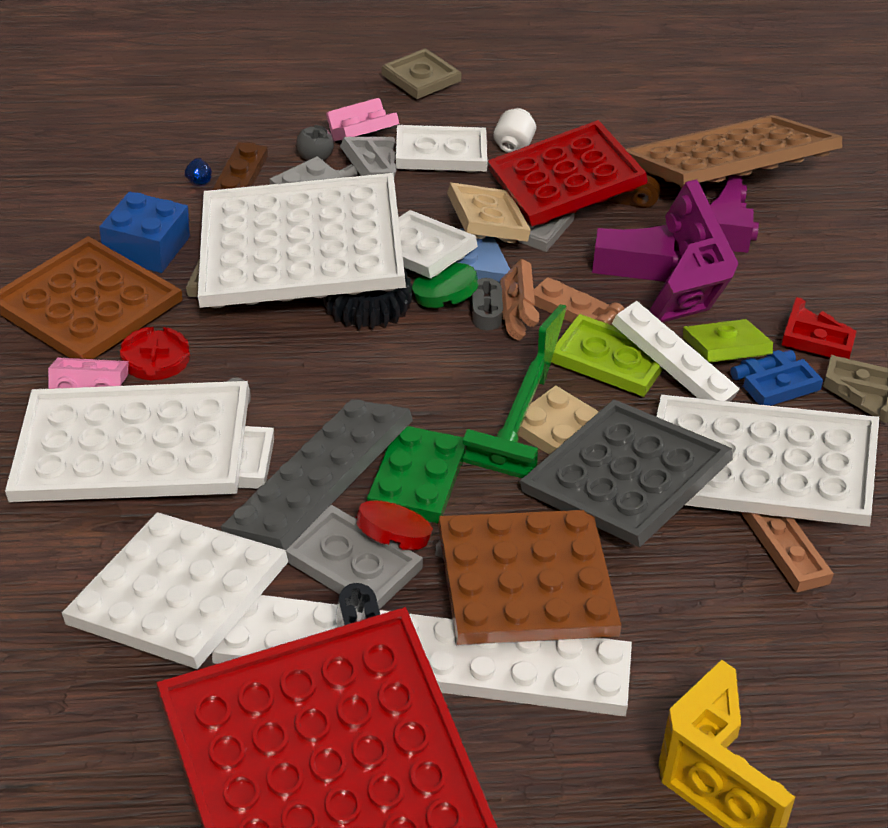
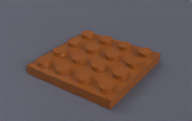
(86, 299)
(527, 577)

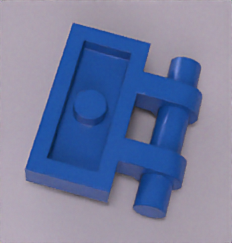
(777, 377)

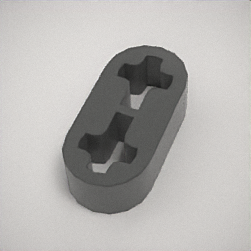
(491, 303)

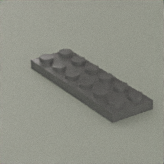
(318, 473)

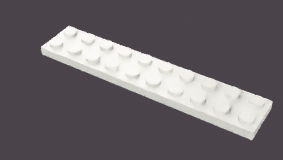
(548, 673)

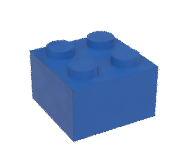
(146, 230)

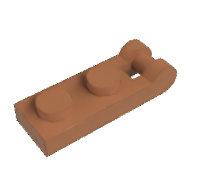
(552, 293)

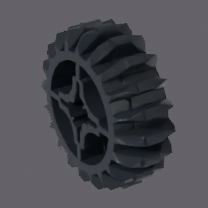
(370, 307)

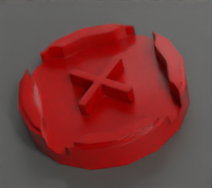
(155, 353)
(390, 521)

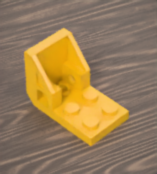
(704, 771)

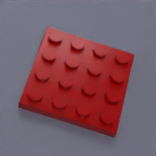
(567, 172)

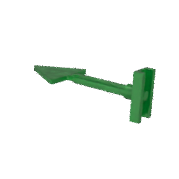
(503, 451)

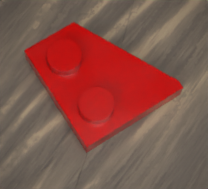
(817, 333)

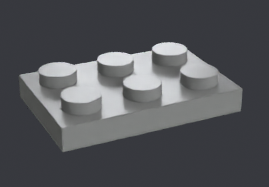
(341, 554)

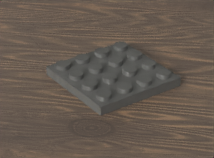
(627, 471)

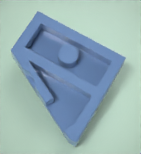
(487, 259)

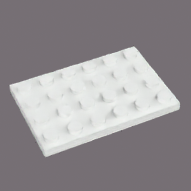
(130, 442)
(784, 459)

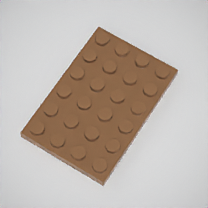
(733, 150)

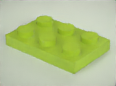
(605, 355)

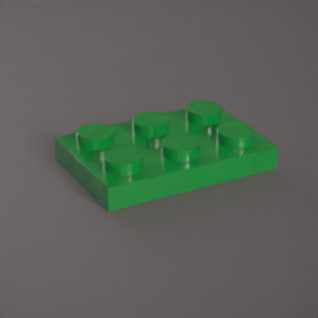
(419, 471)

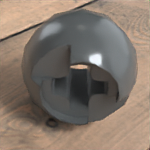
(314, 142)

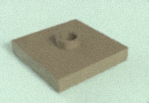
(421, 73)

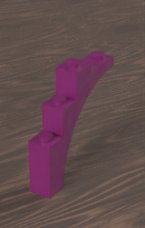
(654, 250)

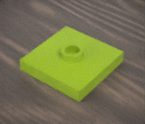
(728, 340)

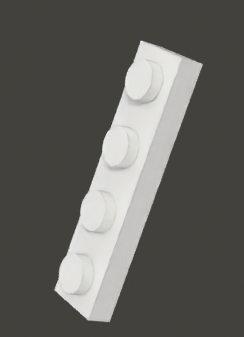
(674, 354)

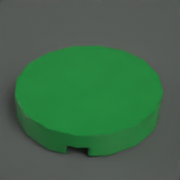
(452, 284)

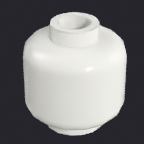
(514, 129)

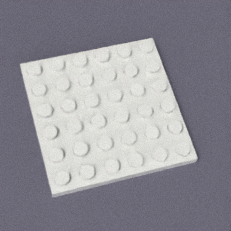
(300, 241)

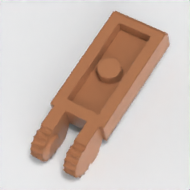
(519, 299)

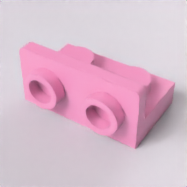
(359, 119)
(86, 373)

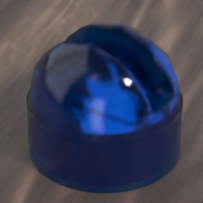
(198, 172)

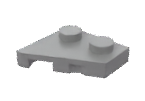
(370, 154)

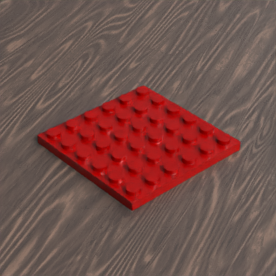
(325, 735)

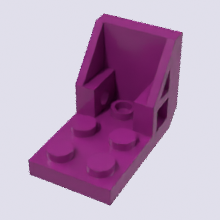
(705, 260)

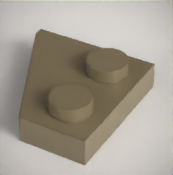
(859, 384)

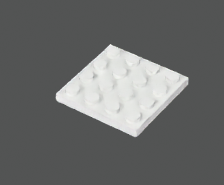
(176, 589)

